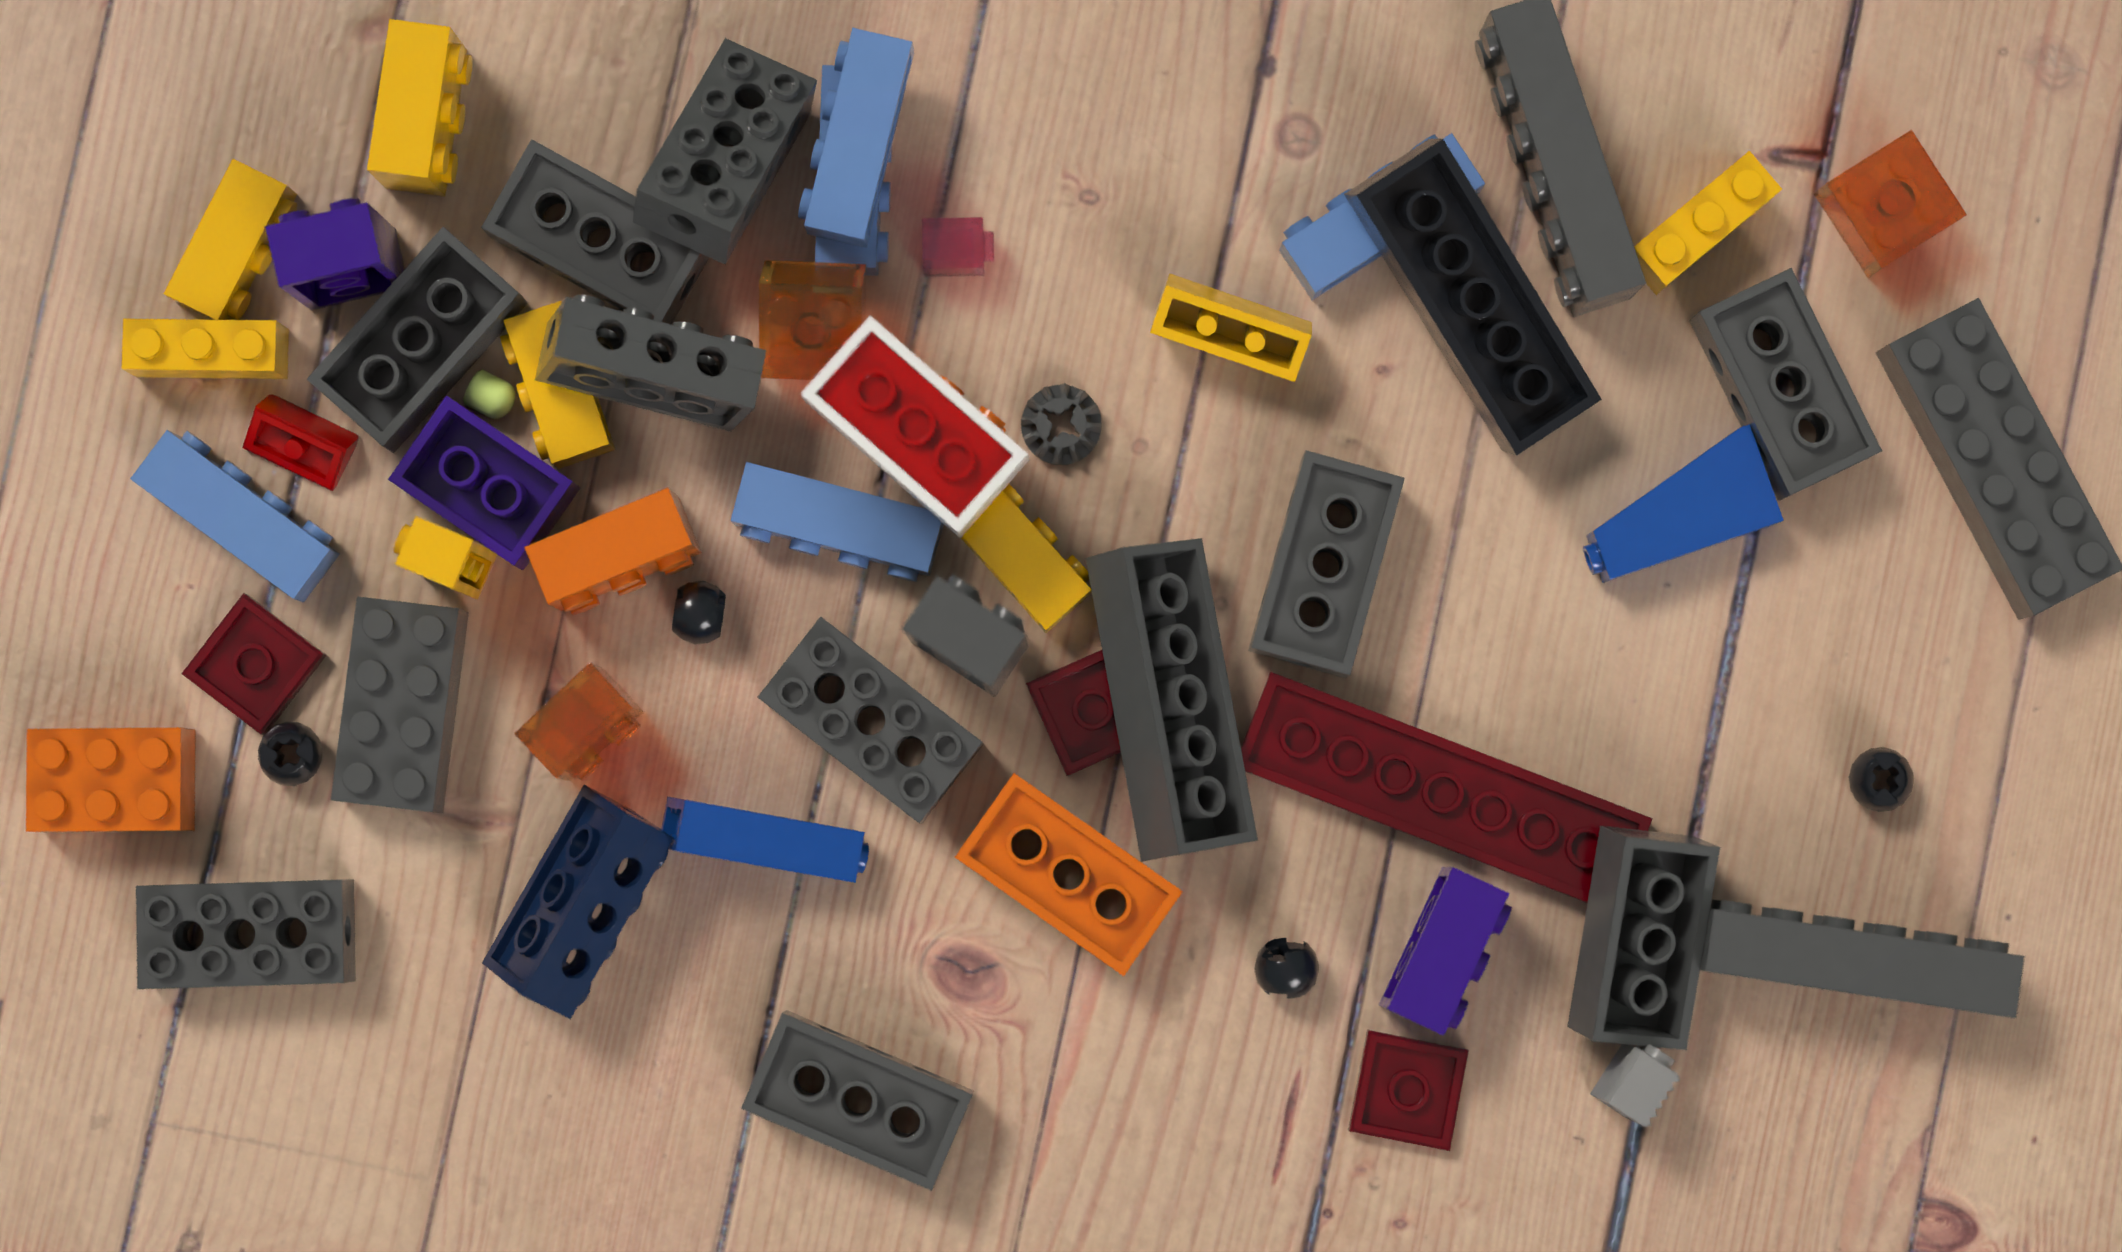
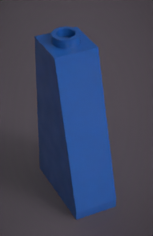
(1699, 506)
(765, 840)

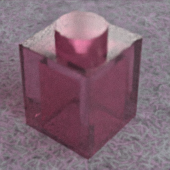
(956, 246)

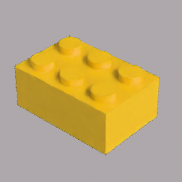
(419, 108)

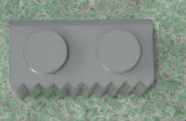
(1636, 1082)

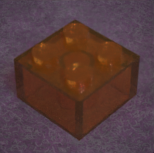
(1890, 203)
(807, 314)
(580, 724)

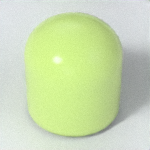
(489, 395)

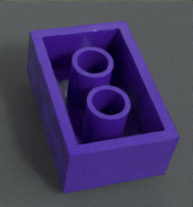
(335, 254)
(483, 482)
(1446, 950)

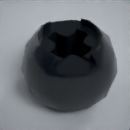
(698, 612)
(271, 757)
(1899, 781)
(1286, 968)

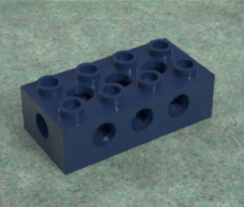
(562, 895)

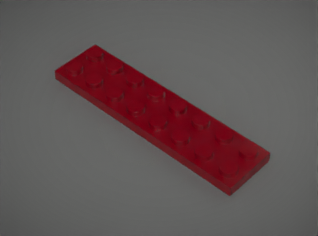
(1429, 786)

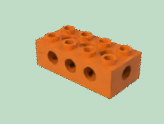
(1068, 910)

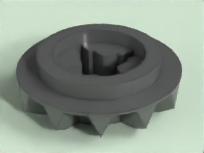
(1064, 448)

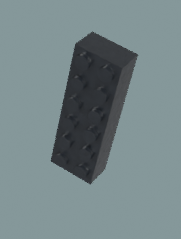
(1473, 296)

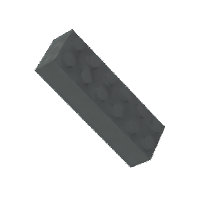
(1559, 156)
(1999, 460)
(1171, 698)
(1862, 962)

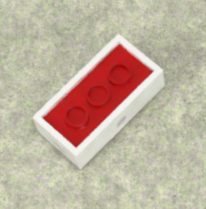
(915, 426)

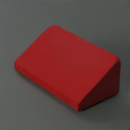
(300, 441)

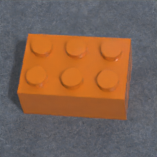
(614, 552)
(110, 779)

